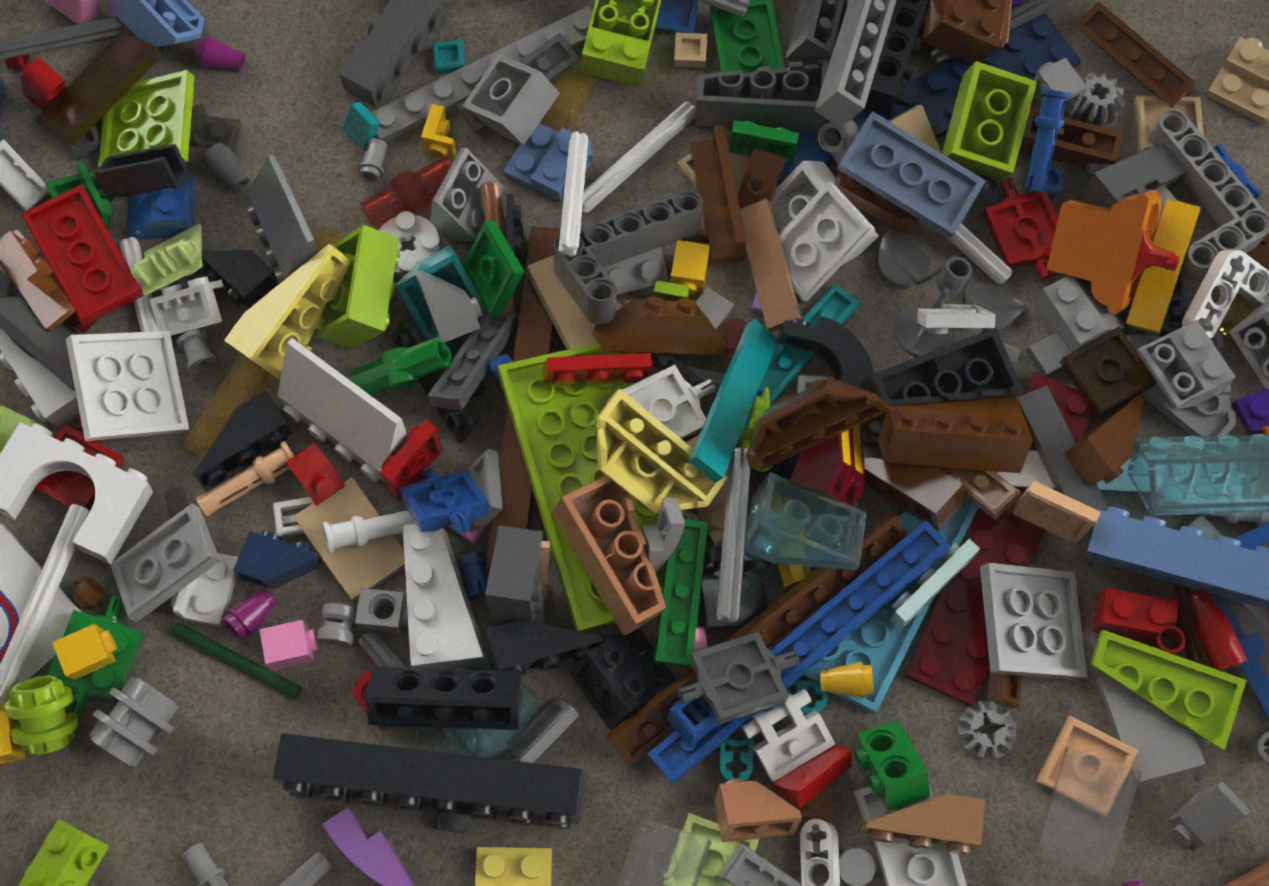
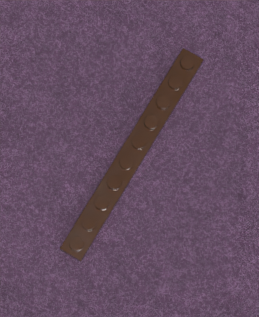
(649, 723)

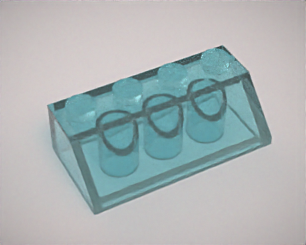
(1202, 474)

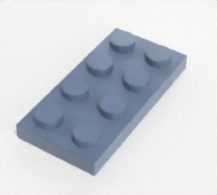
(911, 174)

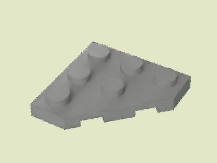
(1205, 419)

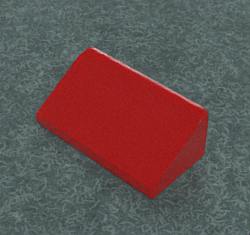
(814, 775)

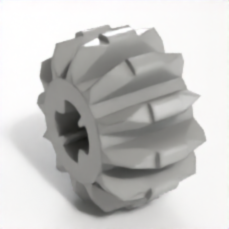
(1101, 100)

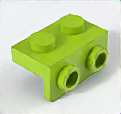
(65, 858)

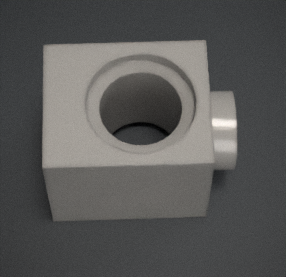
(369, 604)

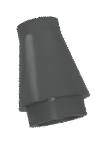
(225, 166)

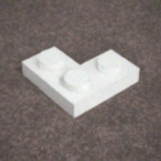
(965, 316)

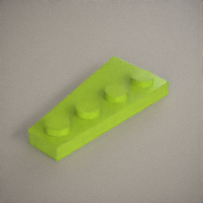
(1180, 688)

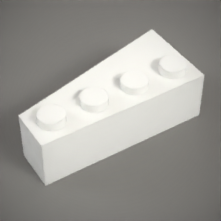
(438, 606)

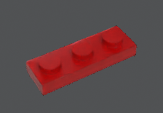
(597, 368)

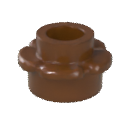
(88, 593)

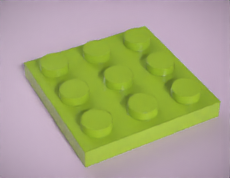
(150, 116)

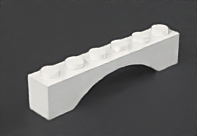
(51, 396)

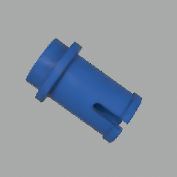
(474, 574)

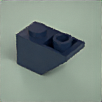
(272, 562)

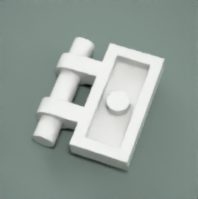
(792, 745)

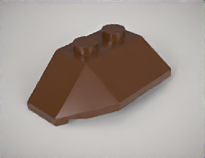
(660, 328)
(809, 419)

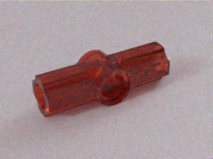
(406, 192)

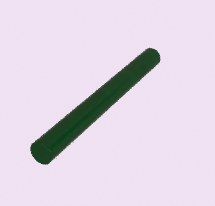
(236, 660)

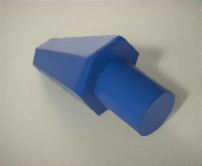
(499, 360)

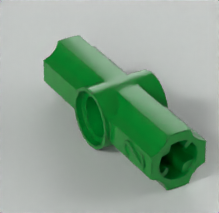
(402, 367)

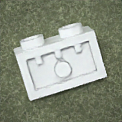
(187, 308)
(208, 595)

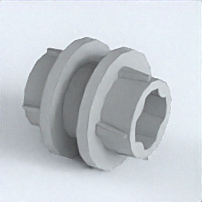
(133, 721)

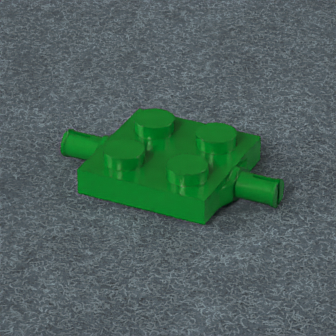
(104, 679)

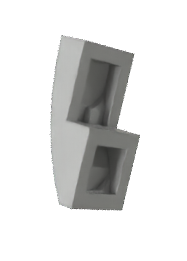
(665, 535)

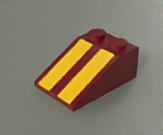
(834, 467)

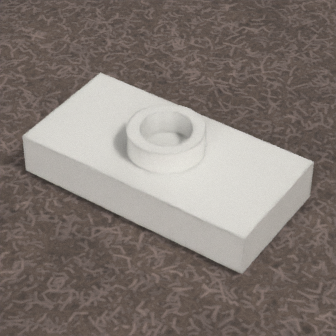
(19, 178)

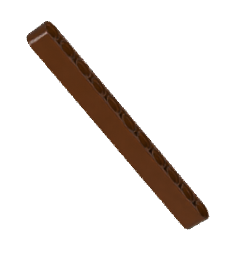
(532, 340)

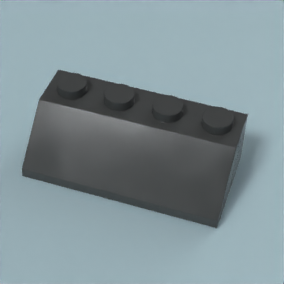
(280, 220)

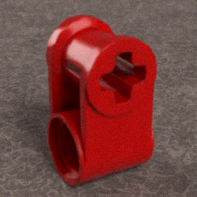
(41, 83)

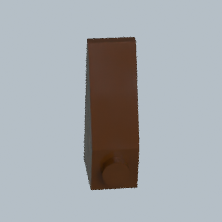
(1076, 142)
(1108, 444)
(917, 489)

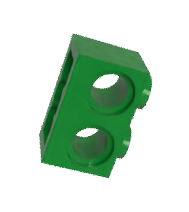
(892, 765)

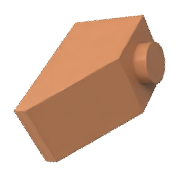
(753, 812)

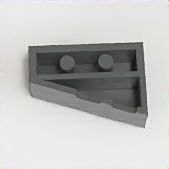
(1134, 176)

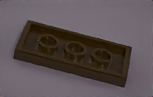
(98, 88)

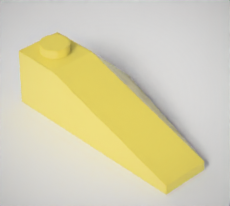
(289, 311)

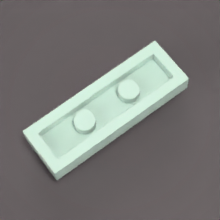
(932, 583)

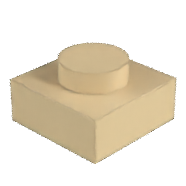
(690, 50)

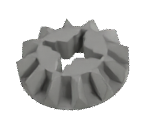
(979, 744)

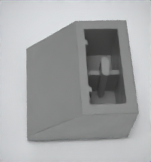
(459, 203)
(1253, 341)
(1187, 366)

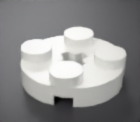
(416, 228)

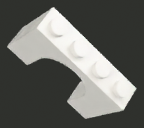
(119, 494)

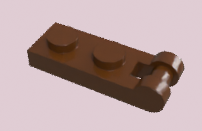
(875, 204)

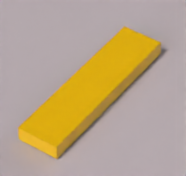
(1157, 283)

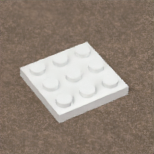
(127, 384)

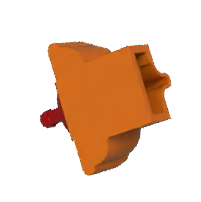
(1110, 246)

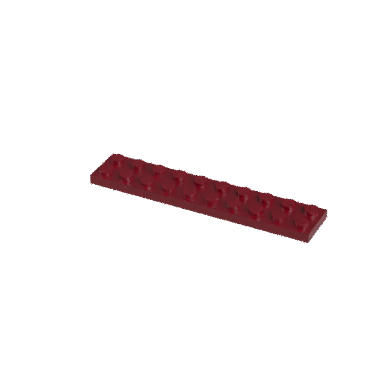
(954, 643)

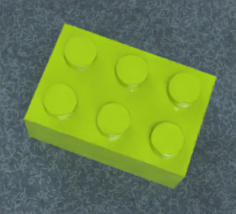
(989, 121)
(365, 292)

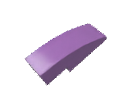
(370, 854)

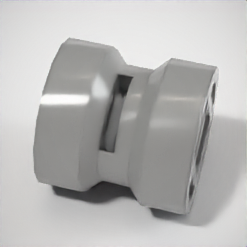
(337, 625)

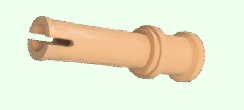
(262, 471)

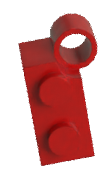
(1138, 618)

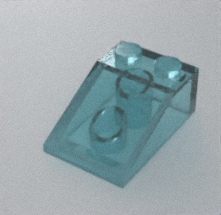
(803, 527)

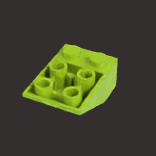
(619, 40)

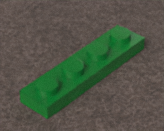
(681, 596)

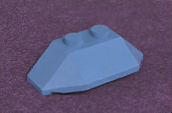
(160, 20)

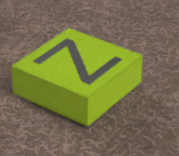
(670, 291)

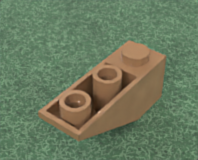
(941, 820)

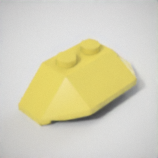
(648, 457)

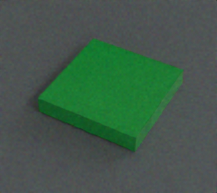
(493, 268)

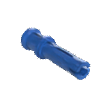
(1048, 124)

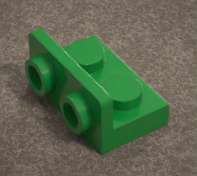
(749, 135)

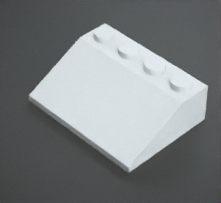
(338, 410)

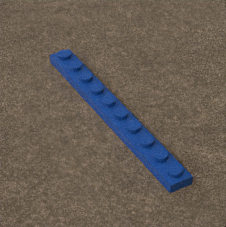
(821, 635)

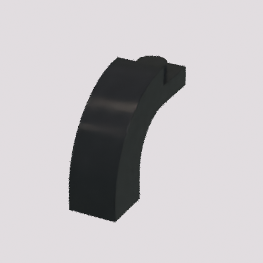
(834, 344)

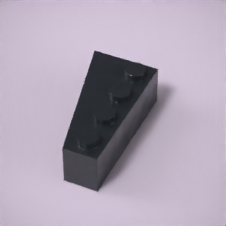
(957, 372)

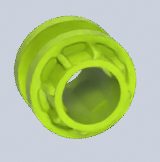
(41, 715)

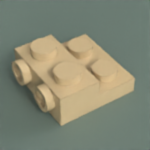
(1244, 80)

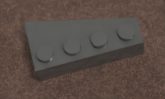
(765, 97)

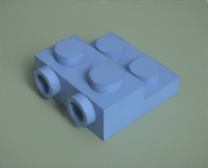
(543, 162)

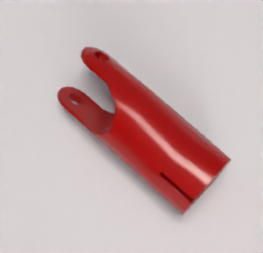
(1215, 631)

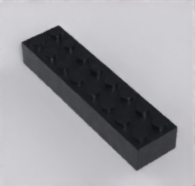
(429, 779)

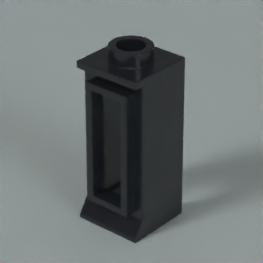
(142, 172)

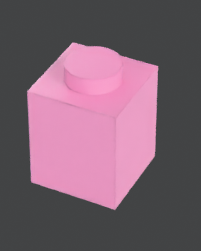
(288, 645)

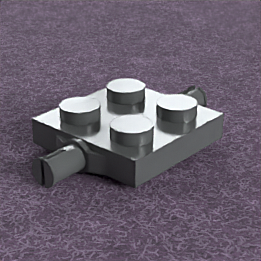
(738, 677)

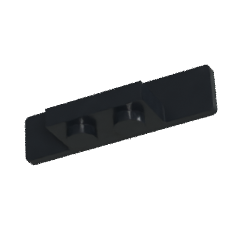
(457, 421)

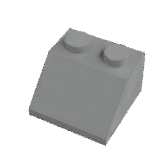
(511, 98)
(1075, 313)

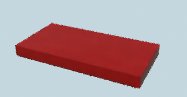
(82, 255)

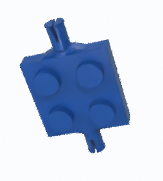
(444, 501)

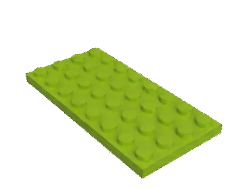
(561, 455)

